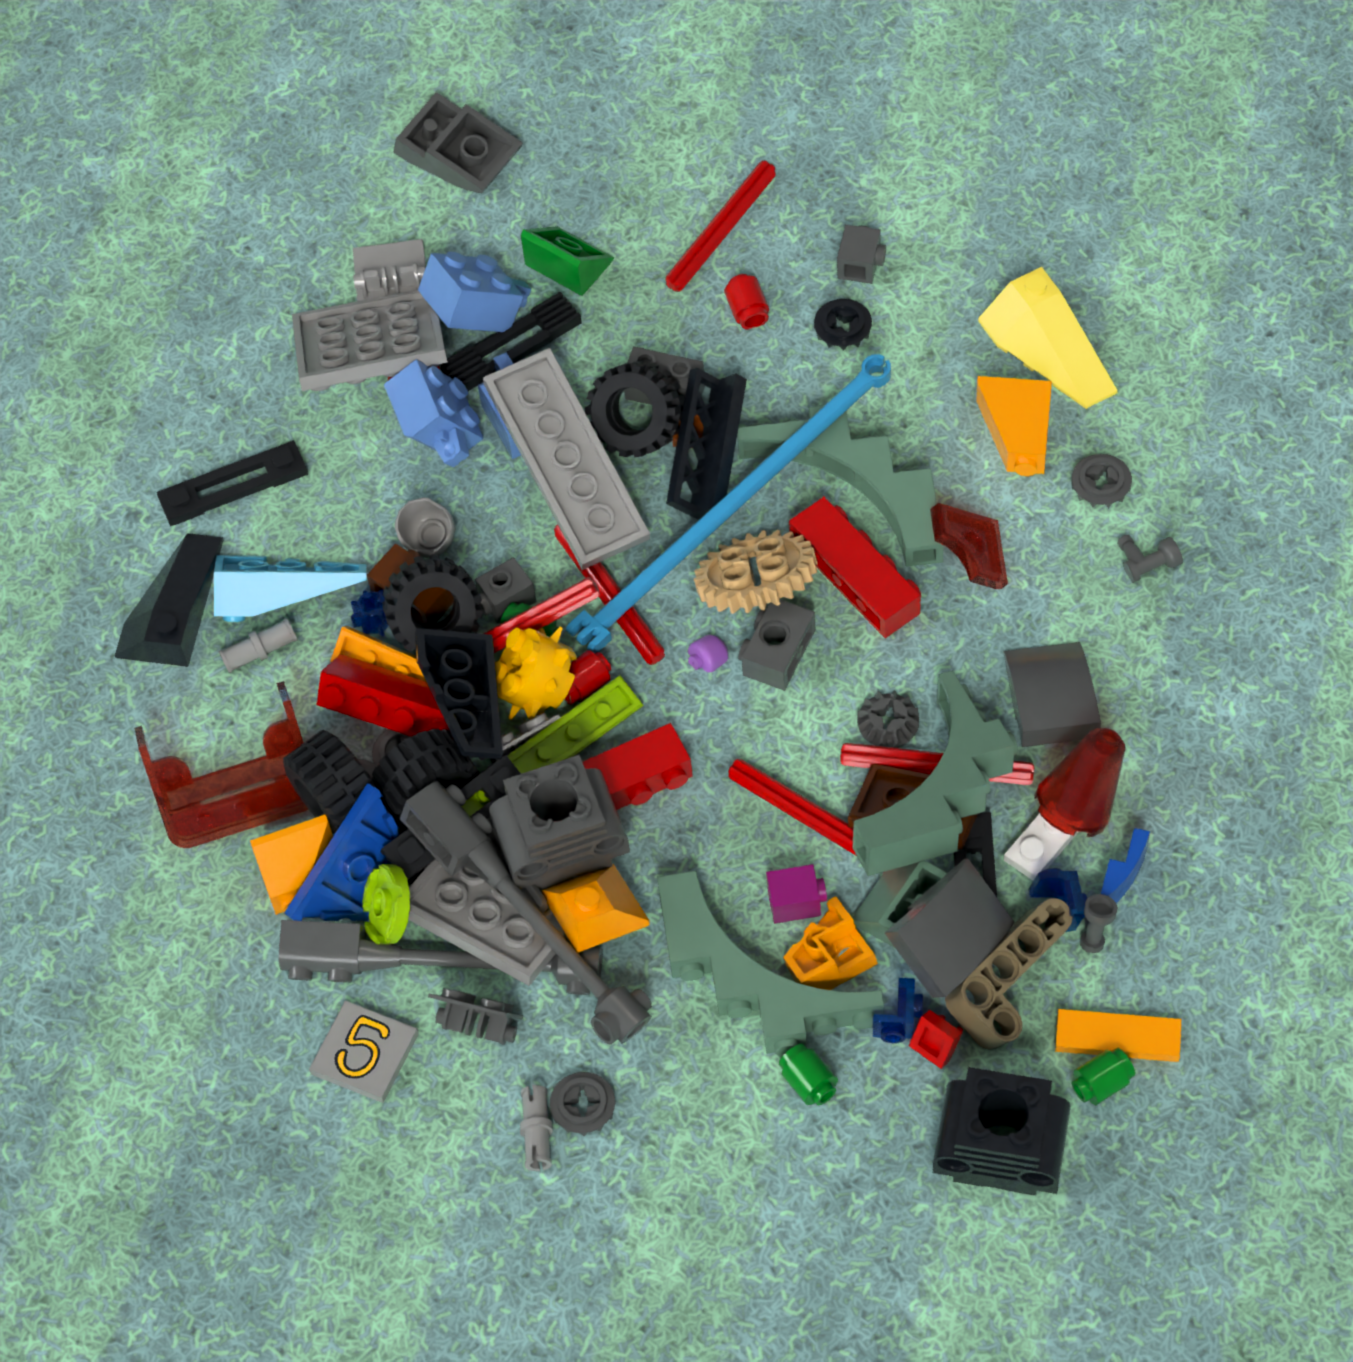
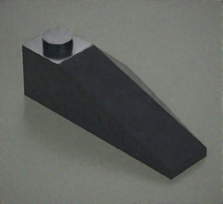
(172, 608)
(464, 685)

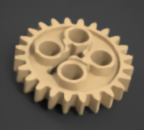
(729, 579)

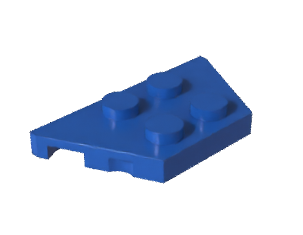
(339, 876)

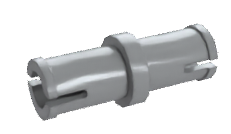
(258, 645)
(536, 1128)

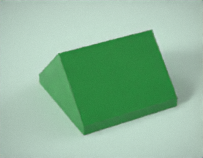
(563, 257)

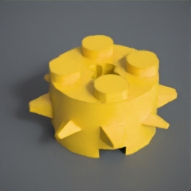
(534, 671)

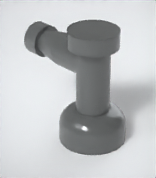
(1138, 564)
(1098, 913)

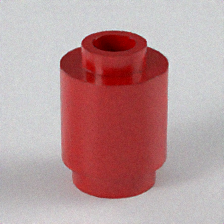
(747, 301)
(590, 674)

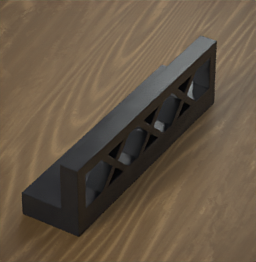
(713, 449)

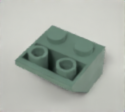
(893, 896)

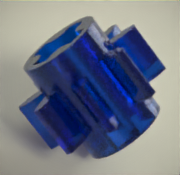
(369, 613)

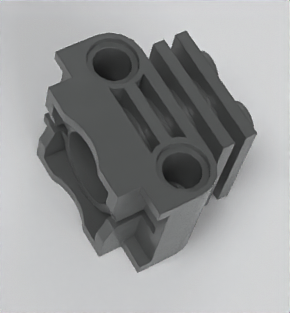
(551, 851)

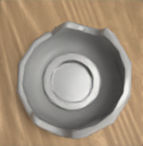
(427, 521)

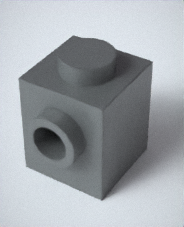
(860, 254)
(502, 587)

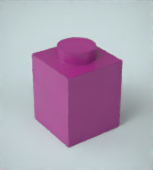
(795, 893)

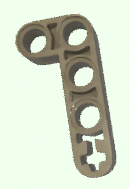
(1012, 964)

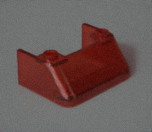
(229, 798)

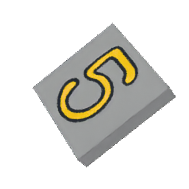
(364, 1051)

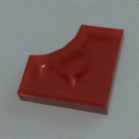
(974, 541)

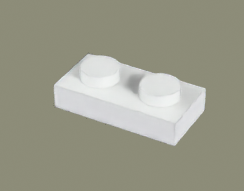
(1037, 848)

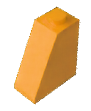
(1017, 420)

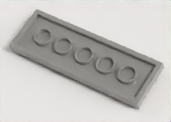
(566, 458)

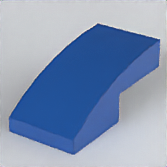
(1122, 874)

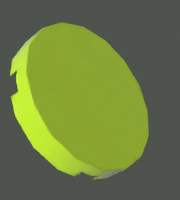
(388, 904)

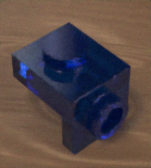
(1063, 886)
(901, 1026)

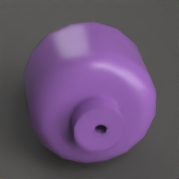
(707, 653)

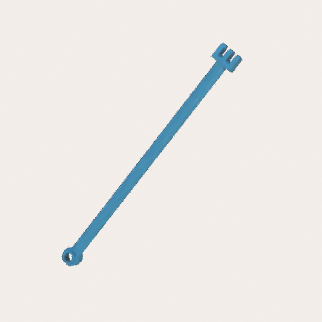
(726, 507)

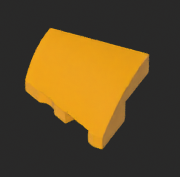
(815, 957)

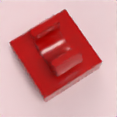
(935, 1038)

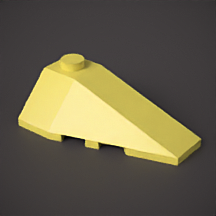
(1042, 332)

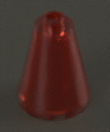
(1083, 785)

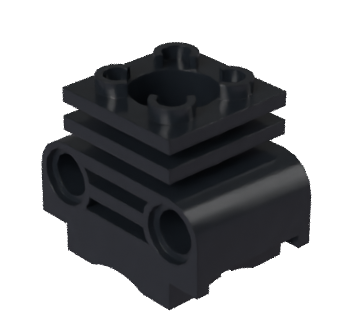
(1015, 1162)

